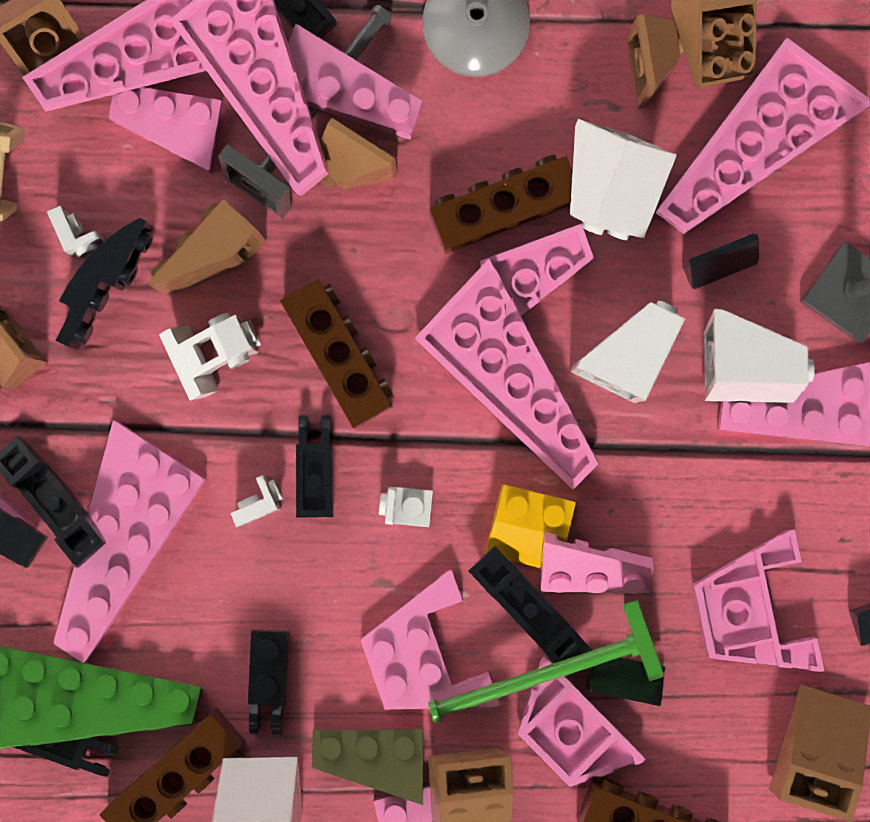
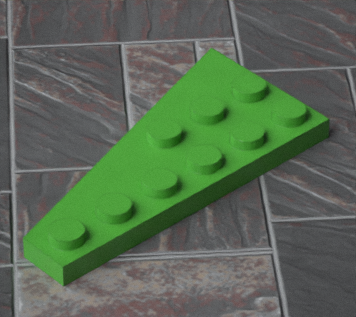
(71, 700)

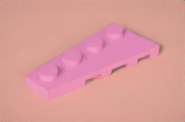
(350, 89)

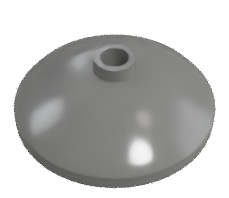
(474, 45)

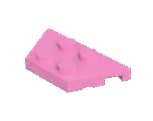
(572, 732)

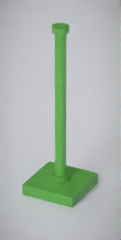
(637, 644)

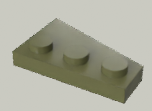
(374, 758)

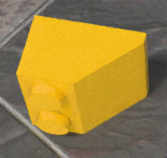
(521, 522)

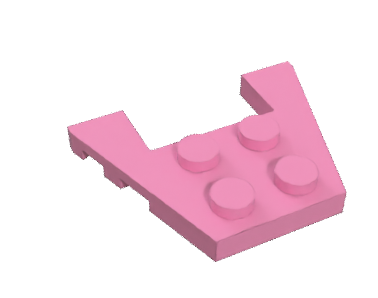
(738, 611)
(408, 657)

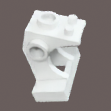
(232, 340)

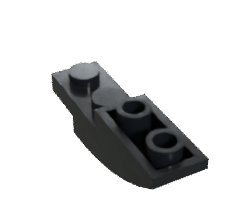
(107, 265)

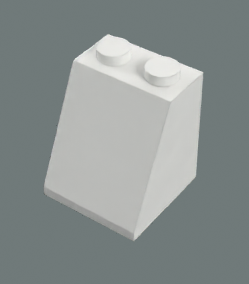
(616, 180)
(633, 353)
(752, 362)
(259, 790)

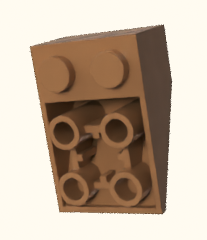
(717, 38)
(215, 248)
(823, 754)
(471, 786)

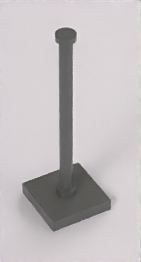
(258, 179)
(843, 292)

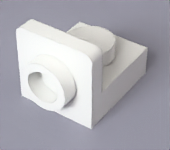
(68, 231)
(406, 506)
(253, 508)

